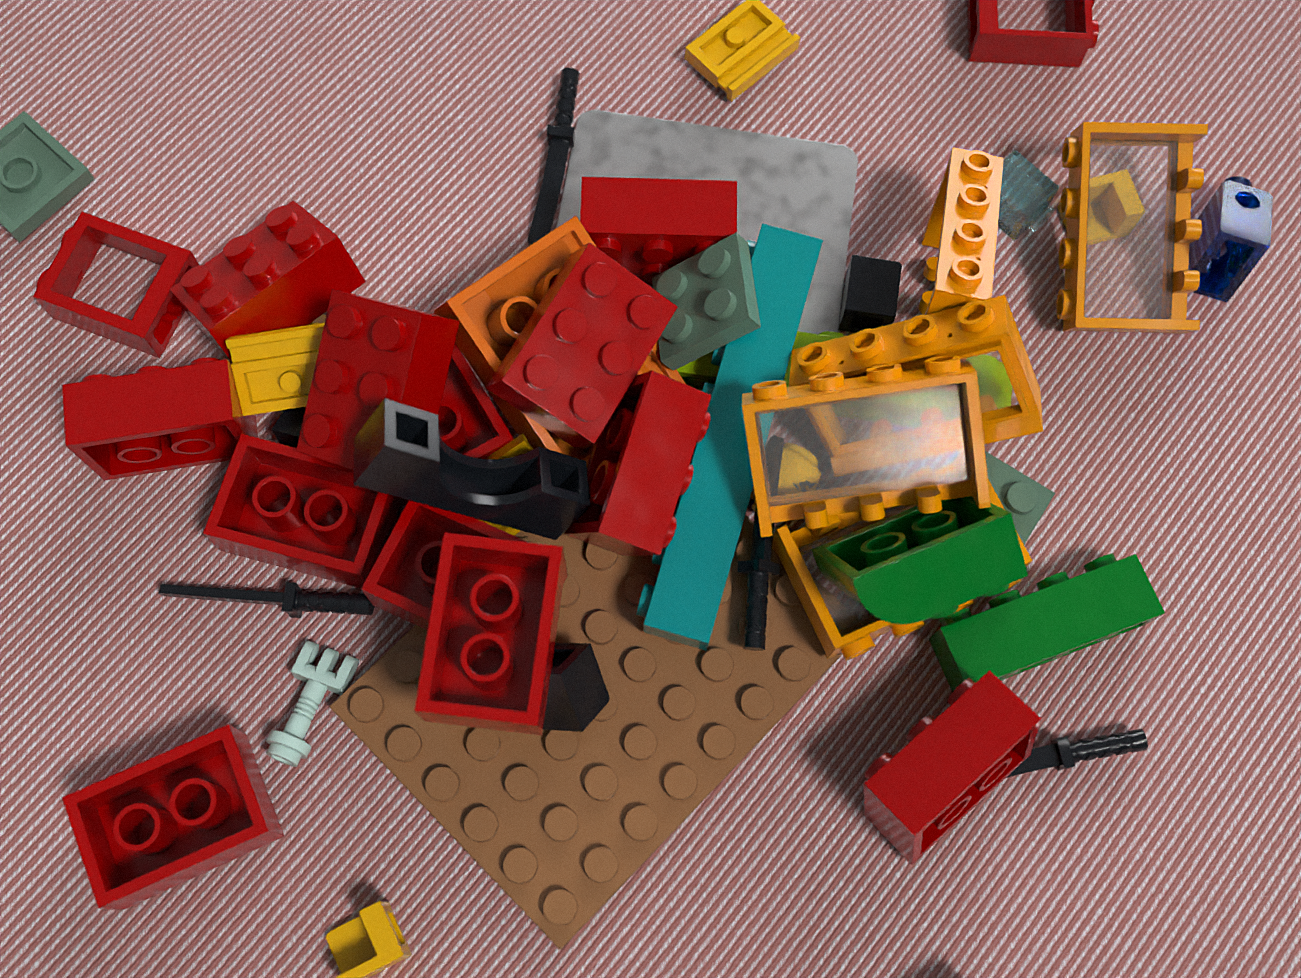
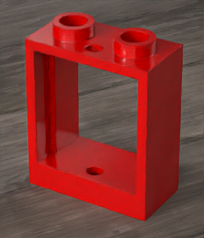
(1030, 47)
(158, 311)

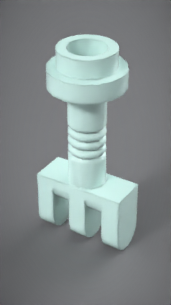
(289, 745)

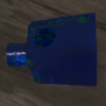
(1242, 221)

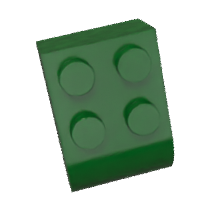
(925, 563)

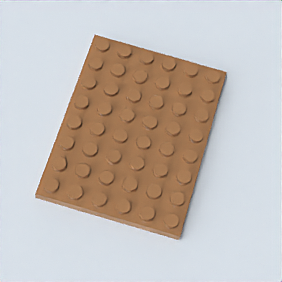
(581, 811)

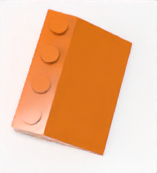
(500, 306)

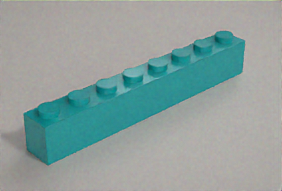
(715, 504)

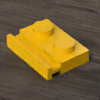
(741, 48)
(274, 367)

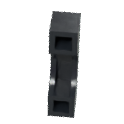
(406, 458)

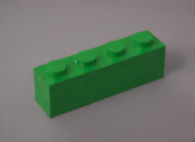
(1047, 623)

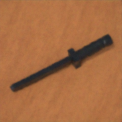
(560, 139)
(758, 570)
(293, 599)
(1067, 753)

